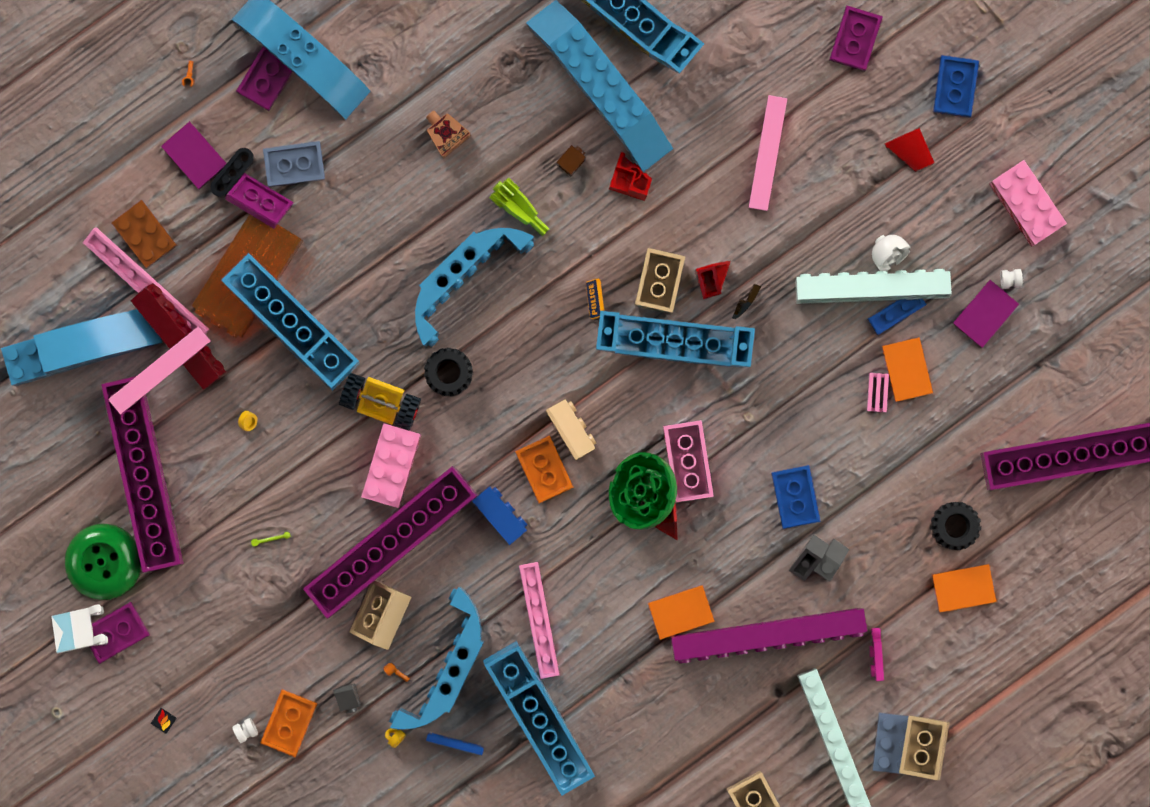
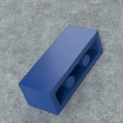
(500, 514)

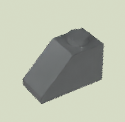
(809, 557)
(831, 560)
(347, 698)

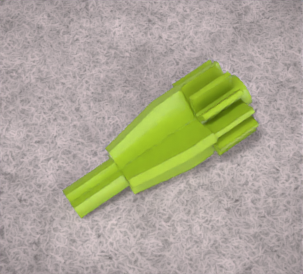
(516, 204)

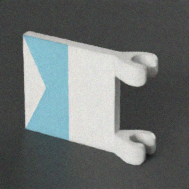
(75, 631)

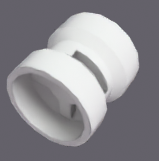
(1011, 279)
(245, 730)

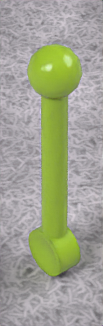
(255, 542)

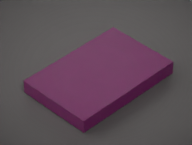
(855, 38)
(264, 80)
(194, 155)
(259, 200)
(985, 313)
(123, 630)

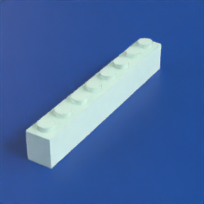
(873, 286)
(833, 739)

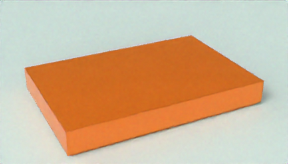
(907, 369)
(544, 469)
(964, 588)
(681, 612)
(288, 723)

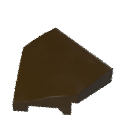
(743, 305)

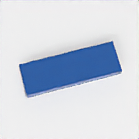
(894, 313)
(455, 743)

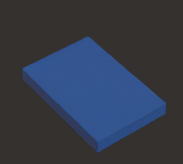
(955, 86)
(795, 497)

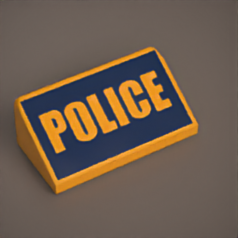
(595, 298)

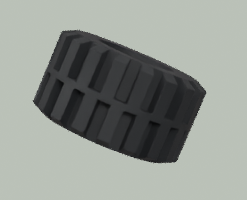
(460, 384)
(972, 525)

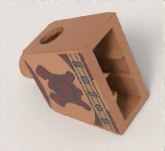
(446, 133)

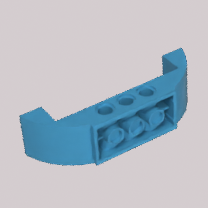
(481, 245)
(440, 701)

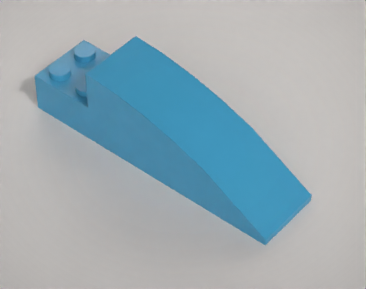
(290, 322)
(78, 346)
(538, 717)

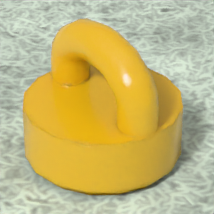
(247, 421)
(396, 739)

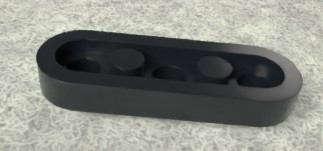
(236, 164)

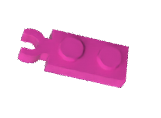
(876, 652)

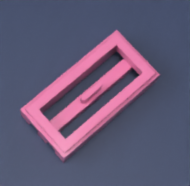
(885, 392)

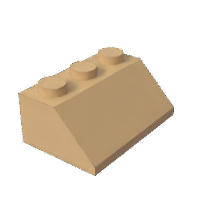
(571, 429)
(380, 615)
(924, 747)

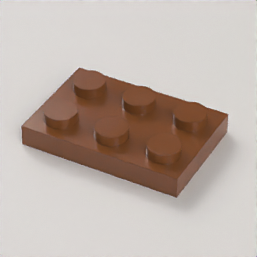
(144, 234)

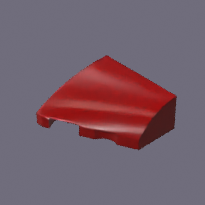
(912, 150)
(629, 179)

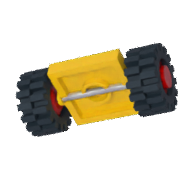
(380, 401)

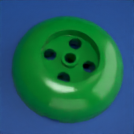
(638, 480)
(123, 571)

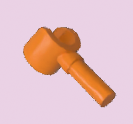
(189, 74)
(390, 668)

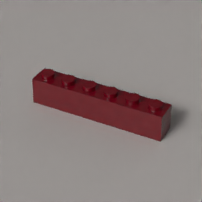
(173, 328)

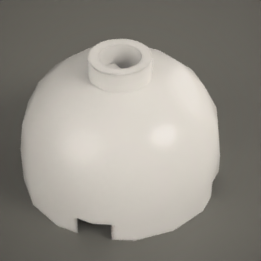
(889, 250)

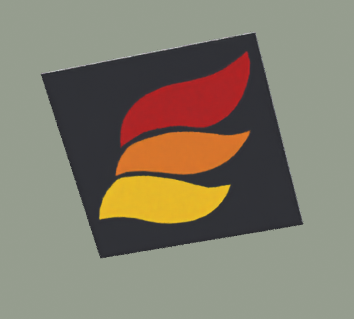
(163, 720)

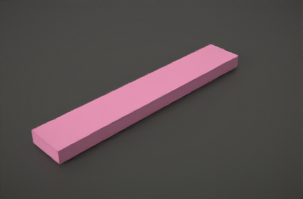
(767, 153)
(159, 370)
(539, 620)

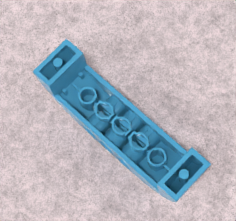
(302, 55)
(675, 340)

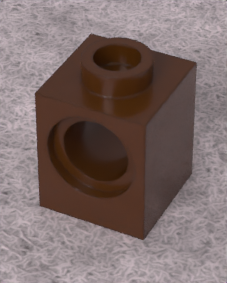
(571, 160)

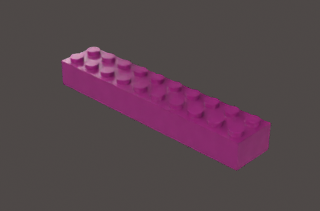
(1066, 456)
(143, 482)
(390, 542)
(767, 634)

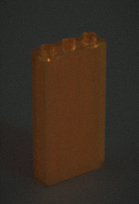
(269, 247)

